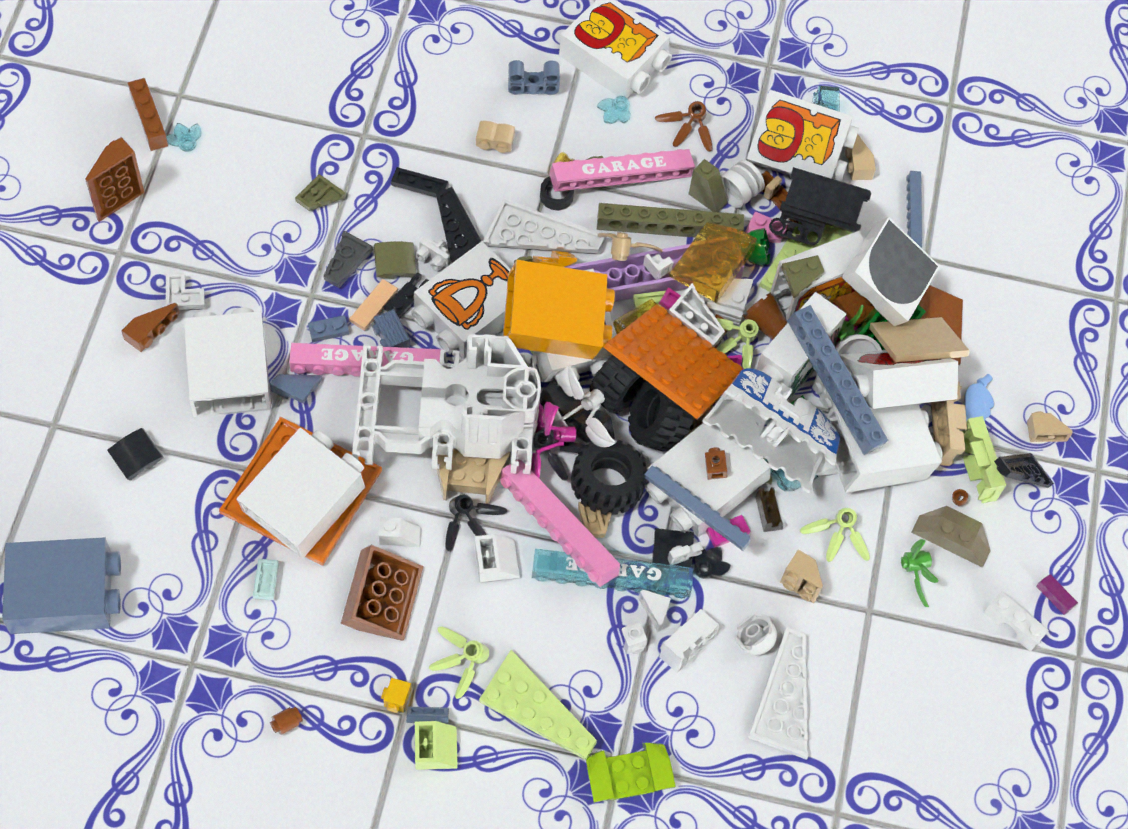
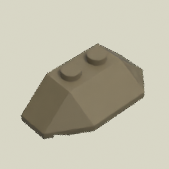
(954, 533)

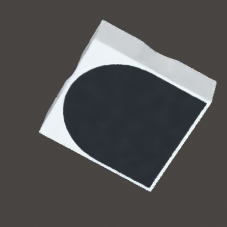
(891, 271)

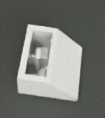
(496, 558)

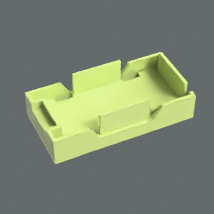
(981, 461)

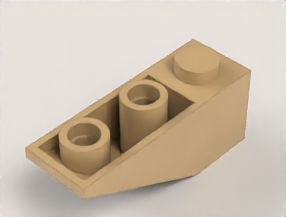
(861, 161)

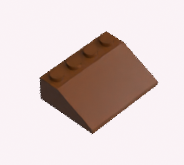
(114, 179)
(944, 305)
(382, 593)

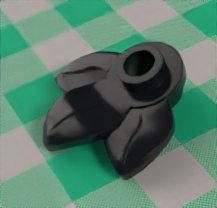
(712, 562)

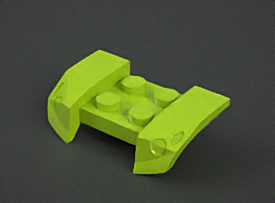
(630, 773)

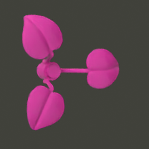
(561, 433)

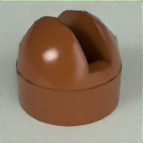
(957, 495)

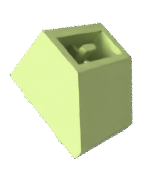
(435, 745)

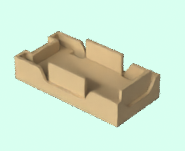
(946, 422)

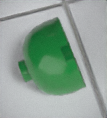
(759, 255)

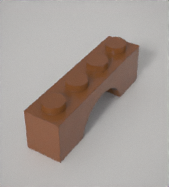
(148, 114)

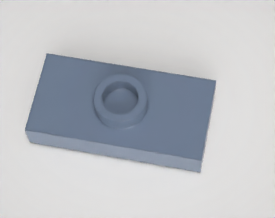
(417, 714)

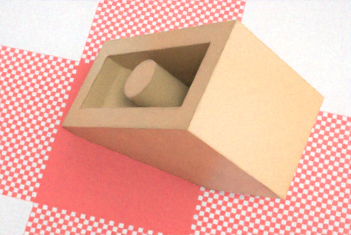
(1047, 428)

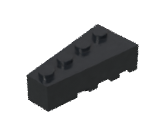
(557, 396)

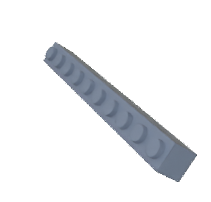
(914, 206)
(697, 508)

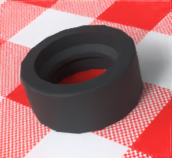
(554, 204)

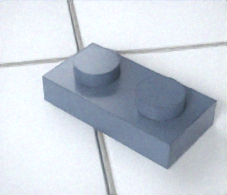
(328, 328)

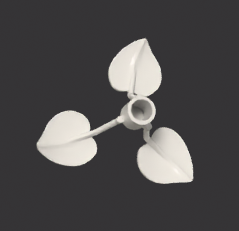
(591, 401)

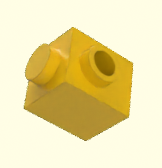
(396, 695)

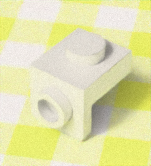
(634, 638)

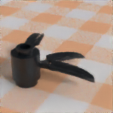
(553, 459)
(463, 505)

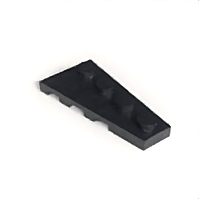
(456, 224)
(1023, 468)

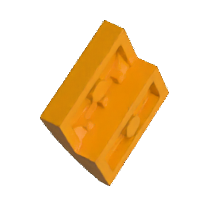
(557, 259)

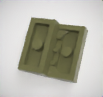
(394, 259)

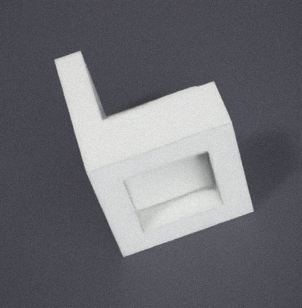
(658, 266)

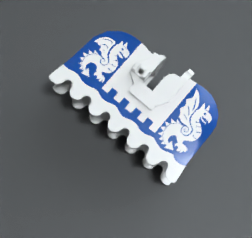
(792, 438)

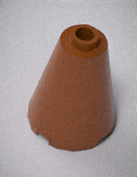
(767, 316)

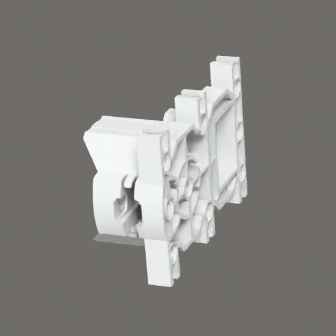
(474, 405)

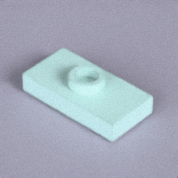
(265, 579)

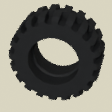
(617, 384)
(657, 419)
(603, 496)

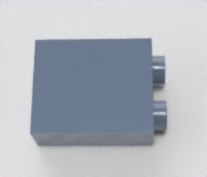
(60, 585)

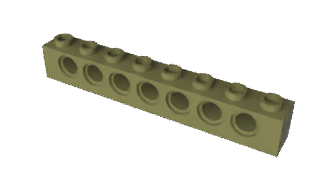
(661, 220)

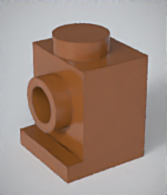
(715, 470)

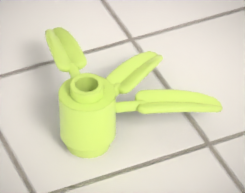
(743, 335)
(837, 538)
(473, 651)

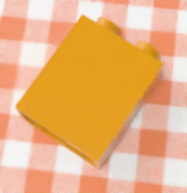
(557, 309)

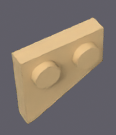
(594, 521)

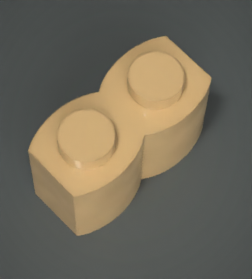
(495, 136)

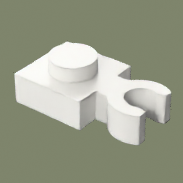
(680, 554)

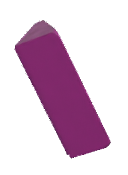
(1056, 594)

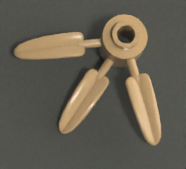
(621, 245)

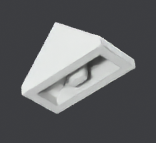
(655, 607)

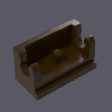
(768, 510)

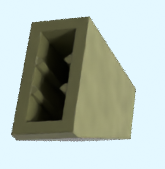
(708, 186)

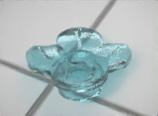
(614, 111)
(184, 135)

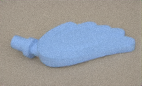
(978, 399)

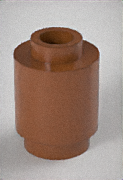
(286, 720)

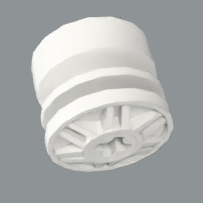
(742, 183)

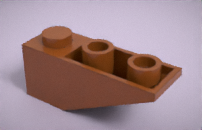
(146, 327)

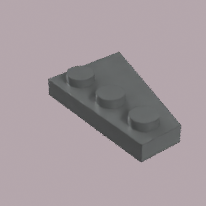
(347, 258)

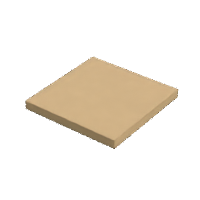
(919, 340)

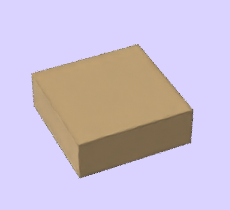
(773, 187)

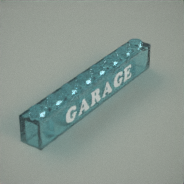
(632, 575)

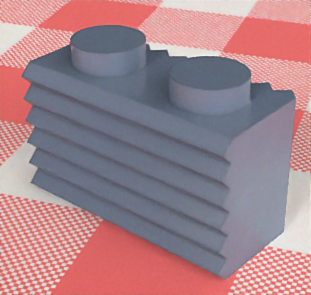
(390, 330)

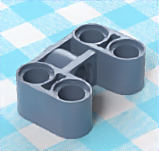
(533, 82)

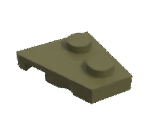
(319, 194)
(802, 273)

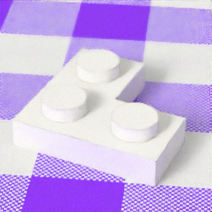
(185, 298)

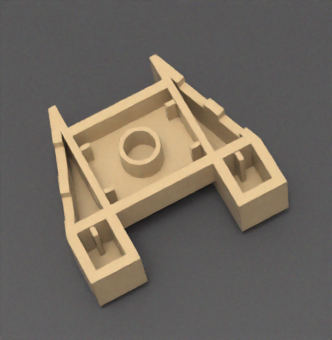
(471, 474)

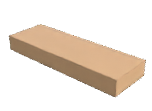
(373, 304)

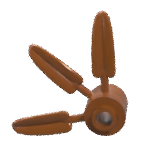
(686, 128)

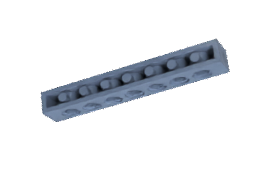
(837, 380)

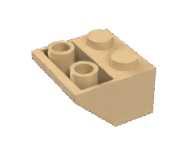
(803, 577)

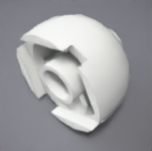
(756, 634)

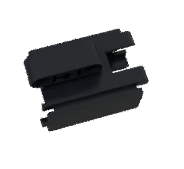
(818, 202)

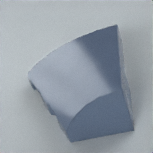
(295, 386)

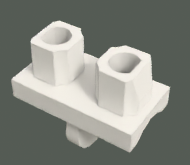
(435, 251)

